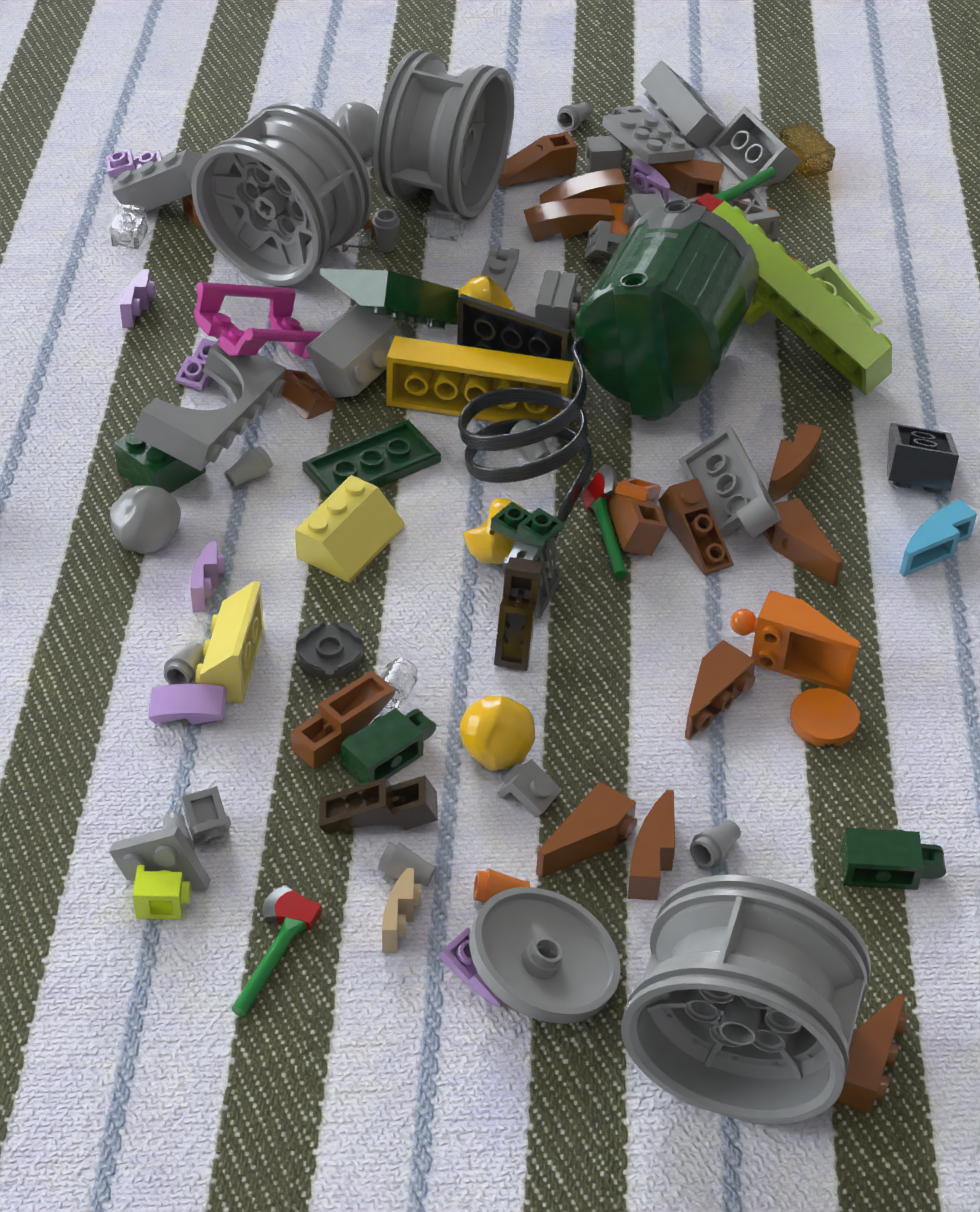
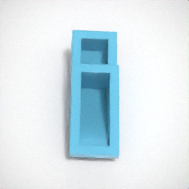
(938, 537)

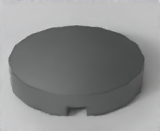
(329, 650)

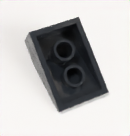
(921, 458)

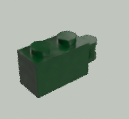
(386, 745)
(888, 859)

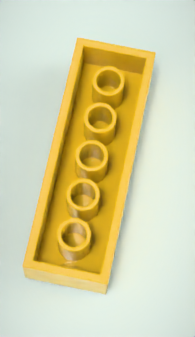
(449, 376)

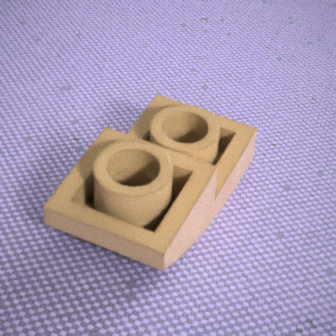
(400, 910)

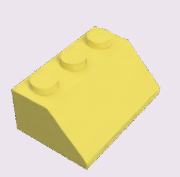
(348, 529)
(233, 643)

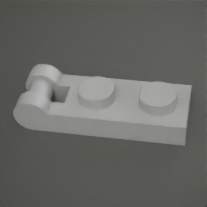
(497, 269)

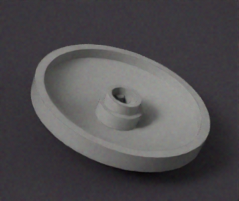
(544, 955)

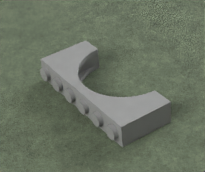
(201, 434)

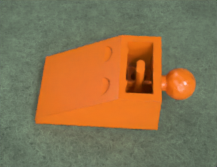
(799, 642)

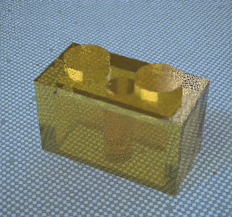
(810, 147)

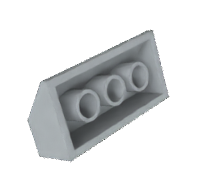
(682, 106)

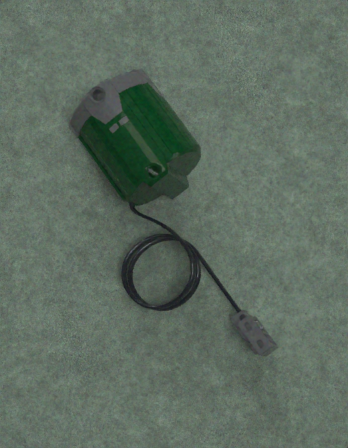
(644, 335)

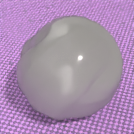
(359, 125)
(145, 519)

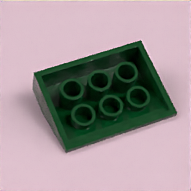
(398, 294)

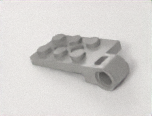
(647, 135)
(746, 500)

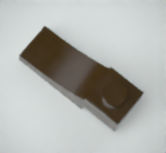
(518, 613)
(380, 804)

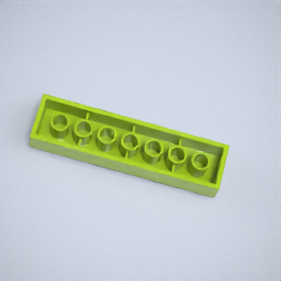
(812, 310)

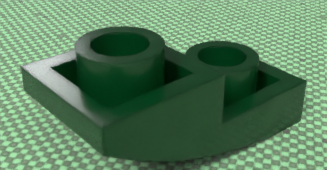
(526, 527)

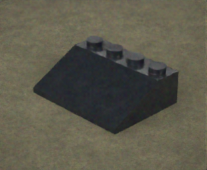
(509, 331)

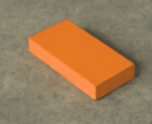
(638, 489)

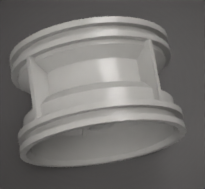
(443, 132)
(282, 193)
(748, 999)

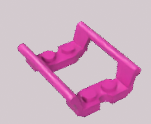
(248, 343)

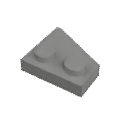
(160, 851)

